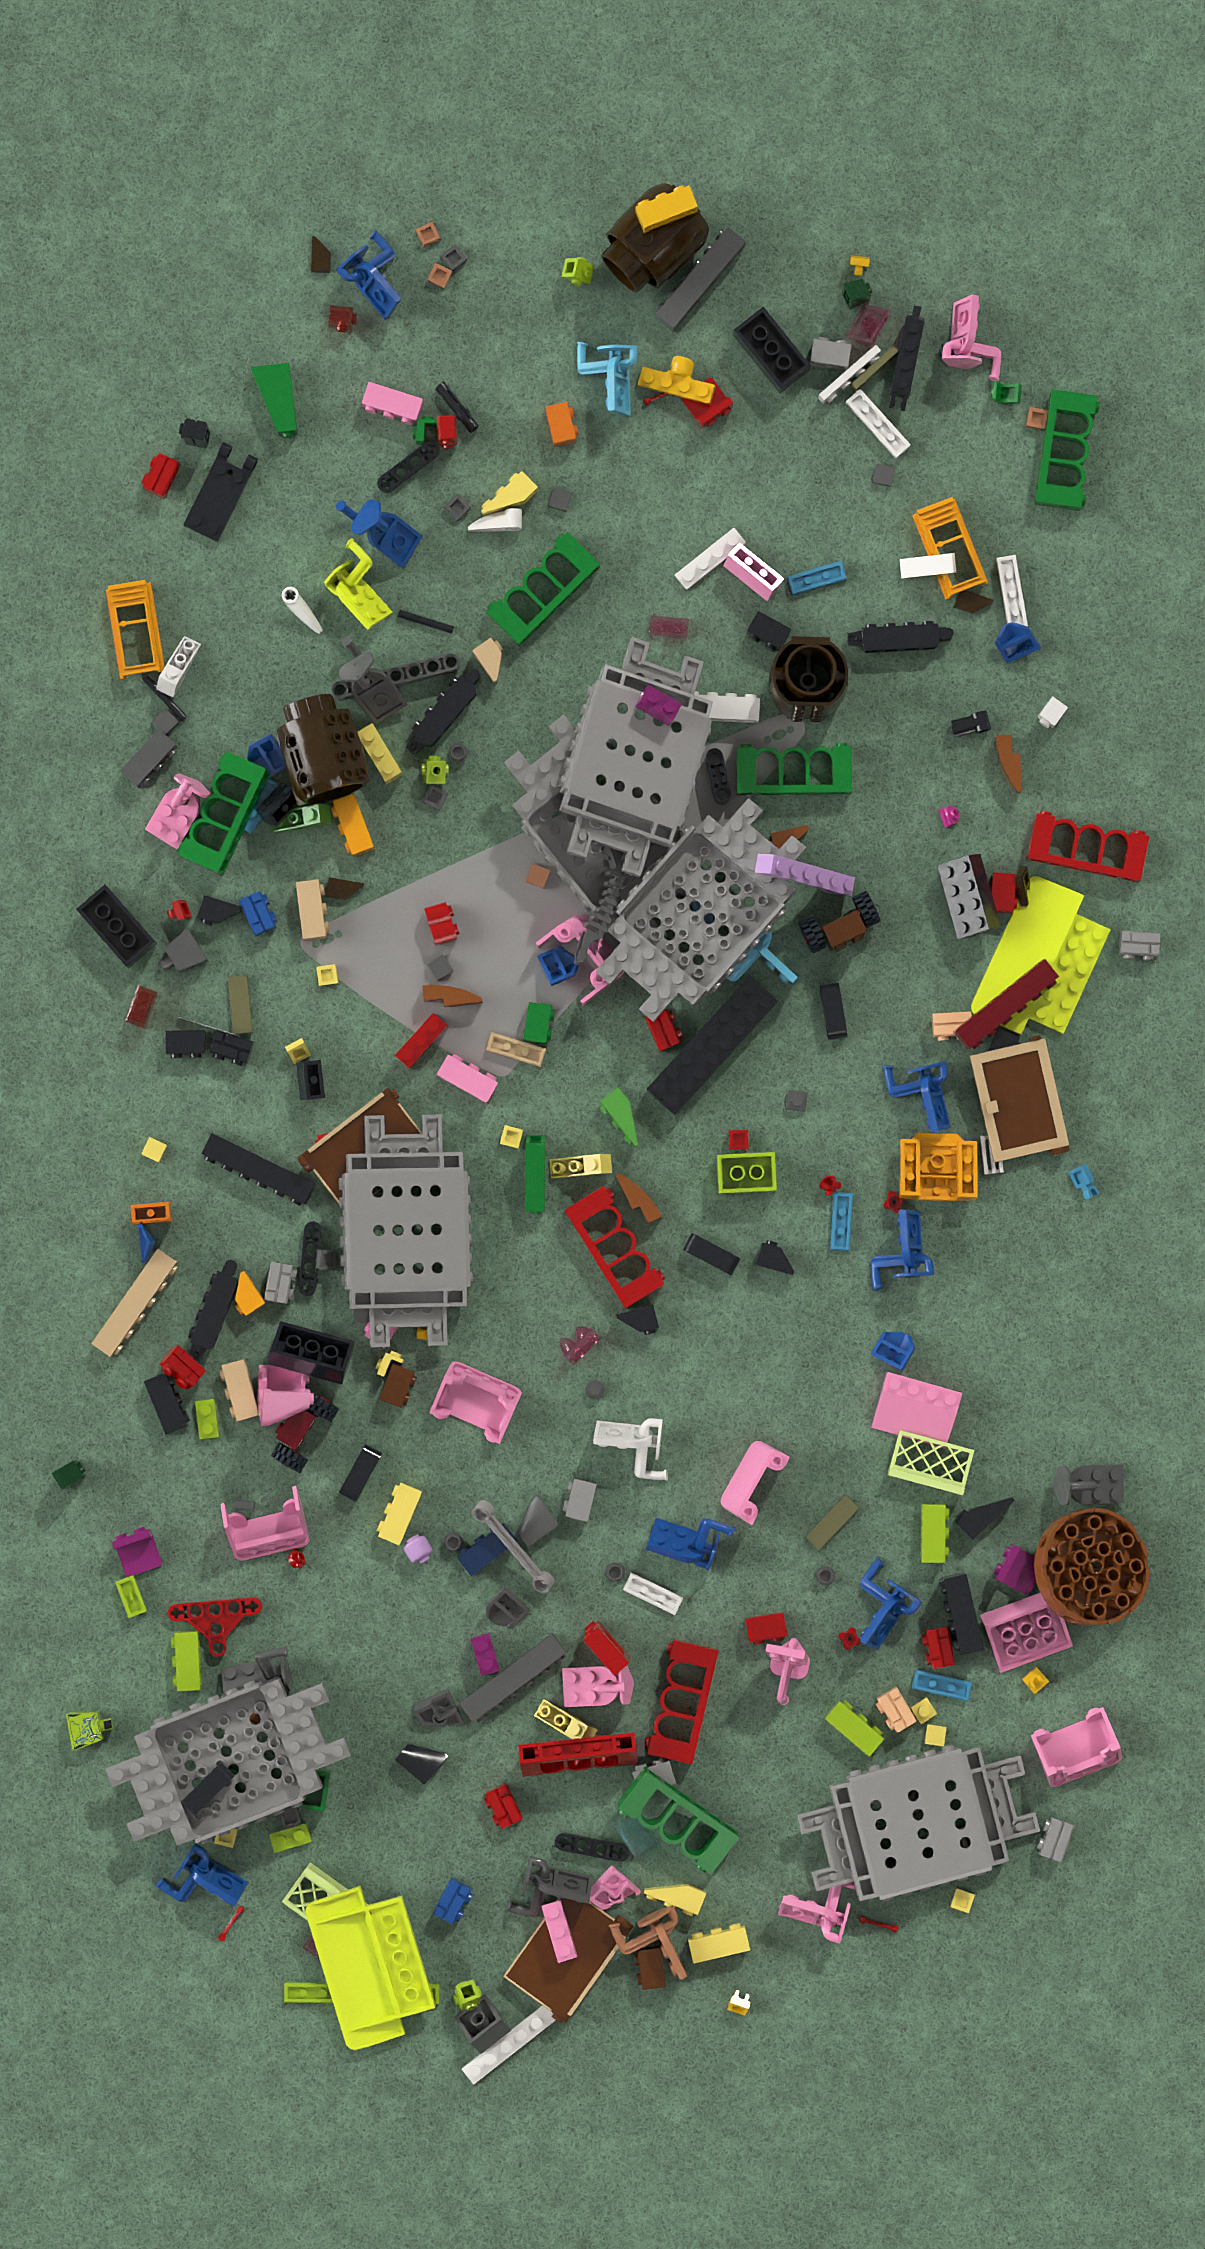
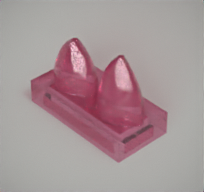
(669, 627)
(576, 1350)

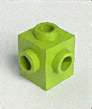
(577, 271)
(438, 776)
(469, 1990)

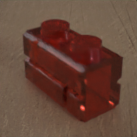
(141, 1007)

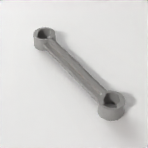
(542, 1580)

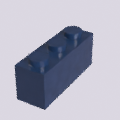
(483, 1552)

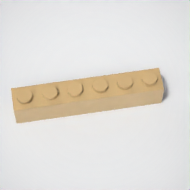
(135, 1302)

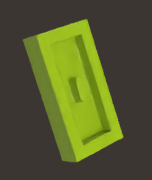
(207, 1419)
(131, 1596)
(290, 1837)

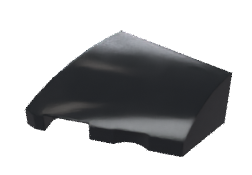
(420, 1761)

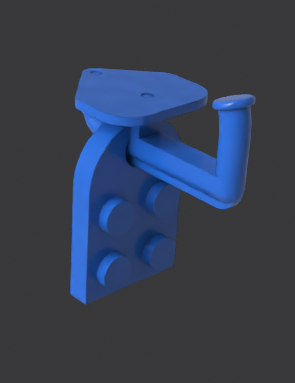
(369, 279)
(394, 536)
(932, 1094)
(911, 1256)
(684, 1543)
(891, 1610)
(207, 1874)

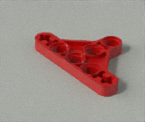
(225, 1618)

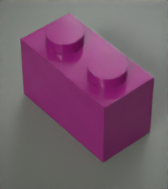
(658, 705)
(485, 1654)

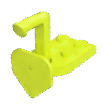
(356, 592)

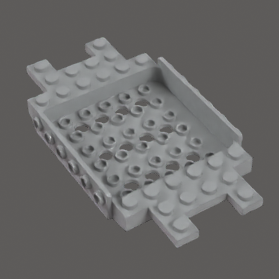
(618, 817)
(553, 838)
(658, 962)
(407, 1297)
(164, 1781)
(854, 1841)

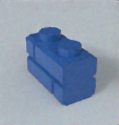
(258, 914)
(452, 1901)

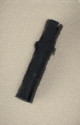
(462, 413)

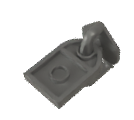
(376, 696)
(1095, 1486)
(259, 1670)
(553, 1882)

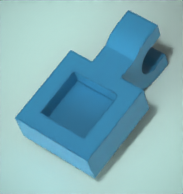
(1082, 1179)

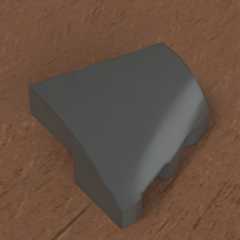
(536, 1523)
(438, 1710)

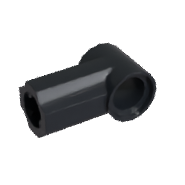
(976, 722)

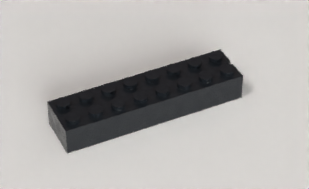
(712, 1045)

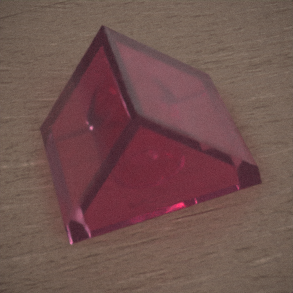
(868, 325)

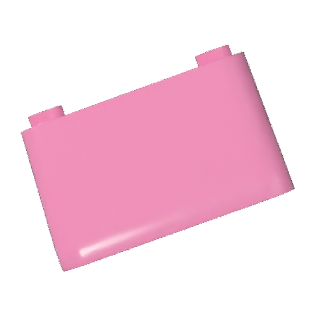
(281, 1394)
(476, 1399)
(756, 1460)
(1077, 1748)

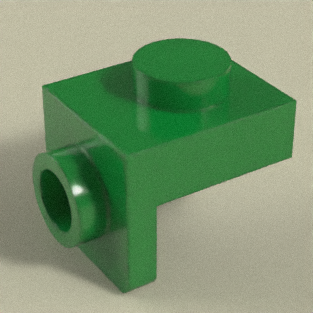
(1006, 393)
(419, 432)

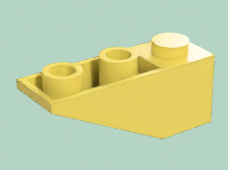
(514, 494)
(580, 1166)
(564, 1721)
(682, 1896)

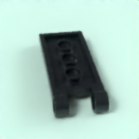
(219, 495)

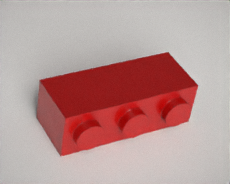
(421, 1040)

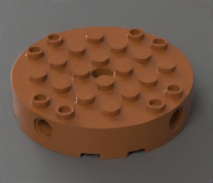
(1066, 1561)

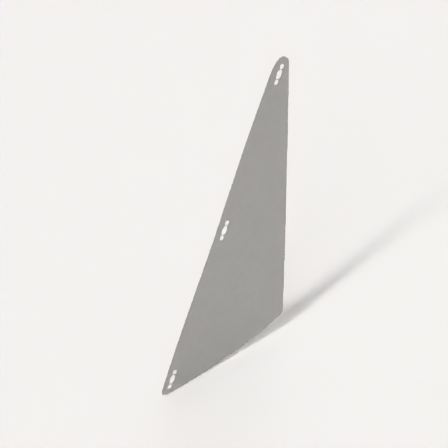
(499, 922)

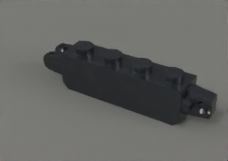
(907, 358)
(899, 638)
(444, 713)
(215, 1310)

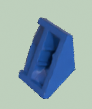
(1016, 641)
(266, 754)
(558, 965)
(147, 1243)
(894, 1349)

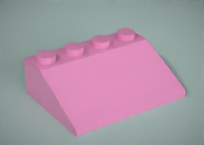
(916, 1408)
(1024, 1632)

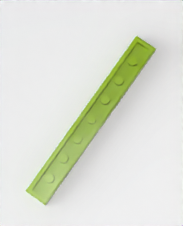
(319, 1992)

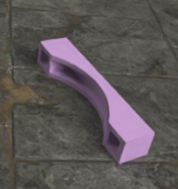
(803, 873)

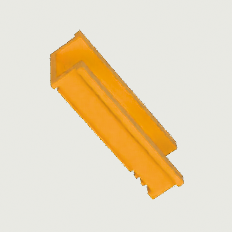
(936, 516)
(127, 595)

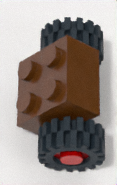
(844, 929)

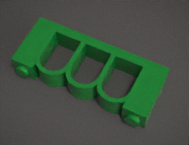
(1069, 404)
(577, 556)
(231, 767)
(840, 771)
(715, 1848)

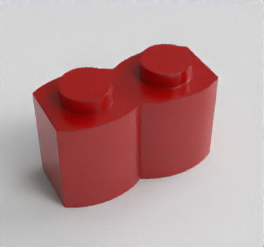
(447, 431)
(441, 924)

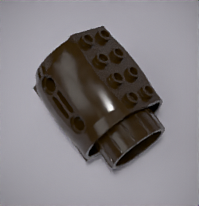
(656, 254)
(806, 703)
(321, 750)

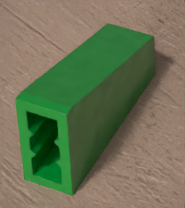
(277, 392)
(535, 1174)

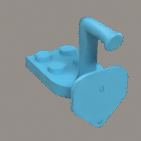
(617, 373)
(771, 962)

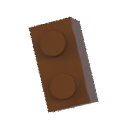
(397, 1386)
(651, 1968)

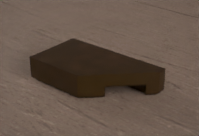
(320, 257)
(971, 602)
(1023, 884)
(342, 888)

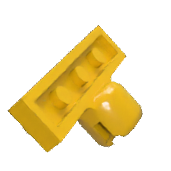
(677, 381)

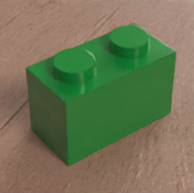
(538, 1022)

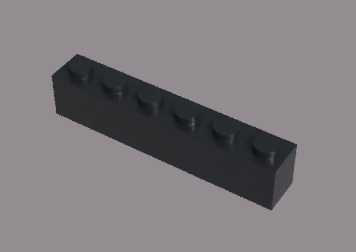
(255, 1167)

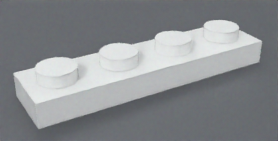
(856, 369)
(878, 423)
(709, 559)
(1011, 590)

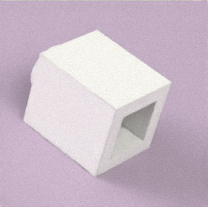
(1052, 713)

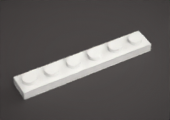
(508, 2044)

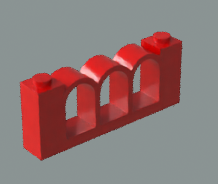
(1134, 856)
(591, 1205)
(605, 1647)
(673, 1748)
(578, 1754)

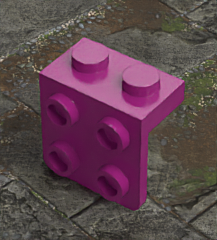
(137, 1551)
(1016, 1569)

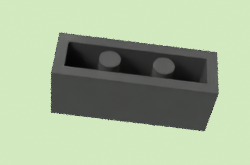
(149, 759)

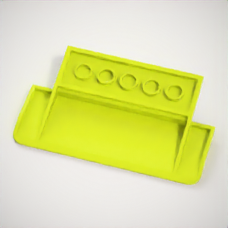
(1050, 932)
(369, 1965)

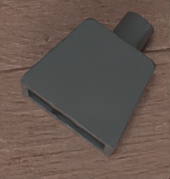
(183, 953)

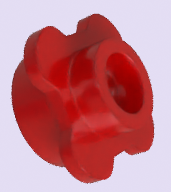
(829, 1185)
(888, 1203)
(296, 1559)
(849, 1643)

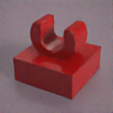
(180, 910)

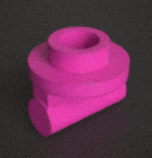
(949, 816)

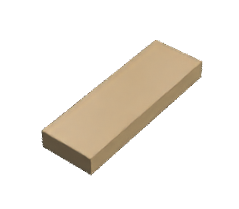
(516, 1049)

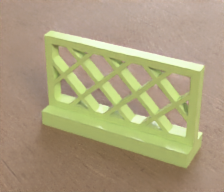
(925, 1478)
(317, 1878)

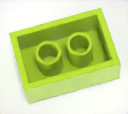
(746, 1173)

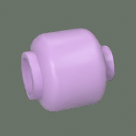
(418, 1549)

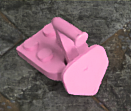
(963, 337)
(174, 817)
(788, 1662)
(590, 1687)
(818, 1915)

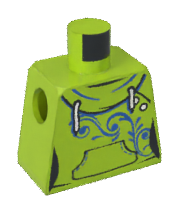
(86, 1728)

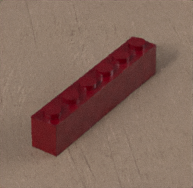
(1006, 1004)

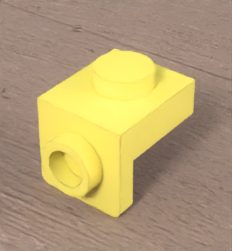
(383, 1364)

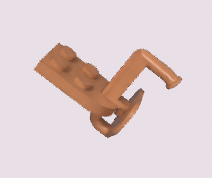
(657, 1931)

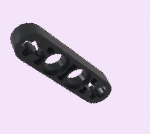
(406, 464)
(307, 1258)
(591, 1850)

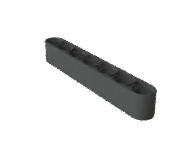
(404, 670)

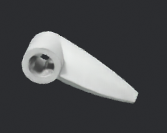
(501, 521)
(301, 609)

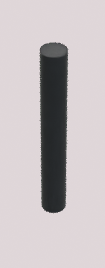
(425, 621)
(165, 698)

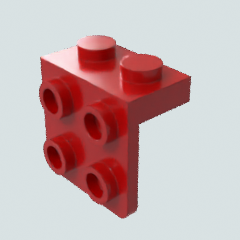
(707, 414)

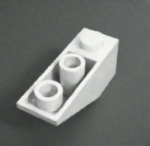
(177, 666)

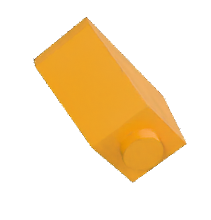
(247, 1296)

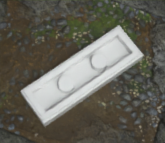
(928, 565)
(653, 1593)

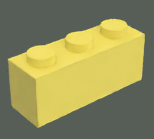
(379, 754)
(399, 1513)
(718, 1943)

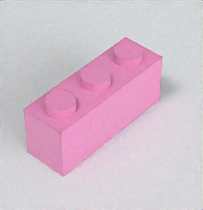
(392, 403)
(753, 572)
(468, 1078)
(559, 1931)

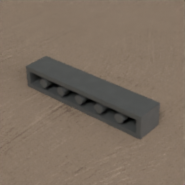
(700, 279)
(513, 1677)

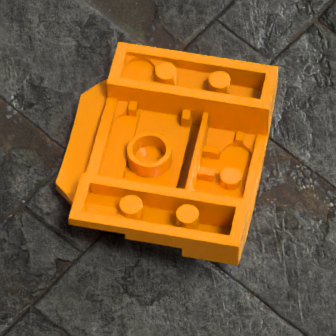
(938, 1168)

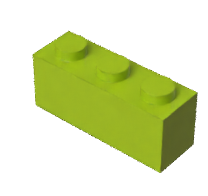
(934, 1533)
(187, 1661)
(854, 1727)

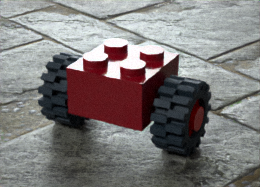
(295, 1430)

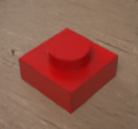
(738, 1139)

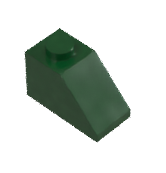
(856, 293)
(69, 1474)

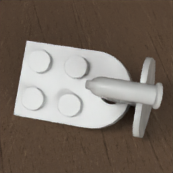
(633, 1436)

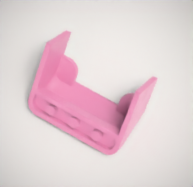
(598, 950)
(267, 1533)

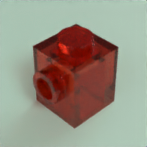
(341, 318)

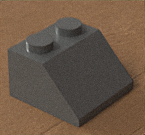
(483, 2025)

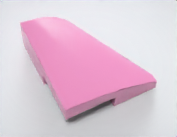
(612, 1889)

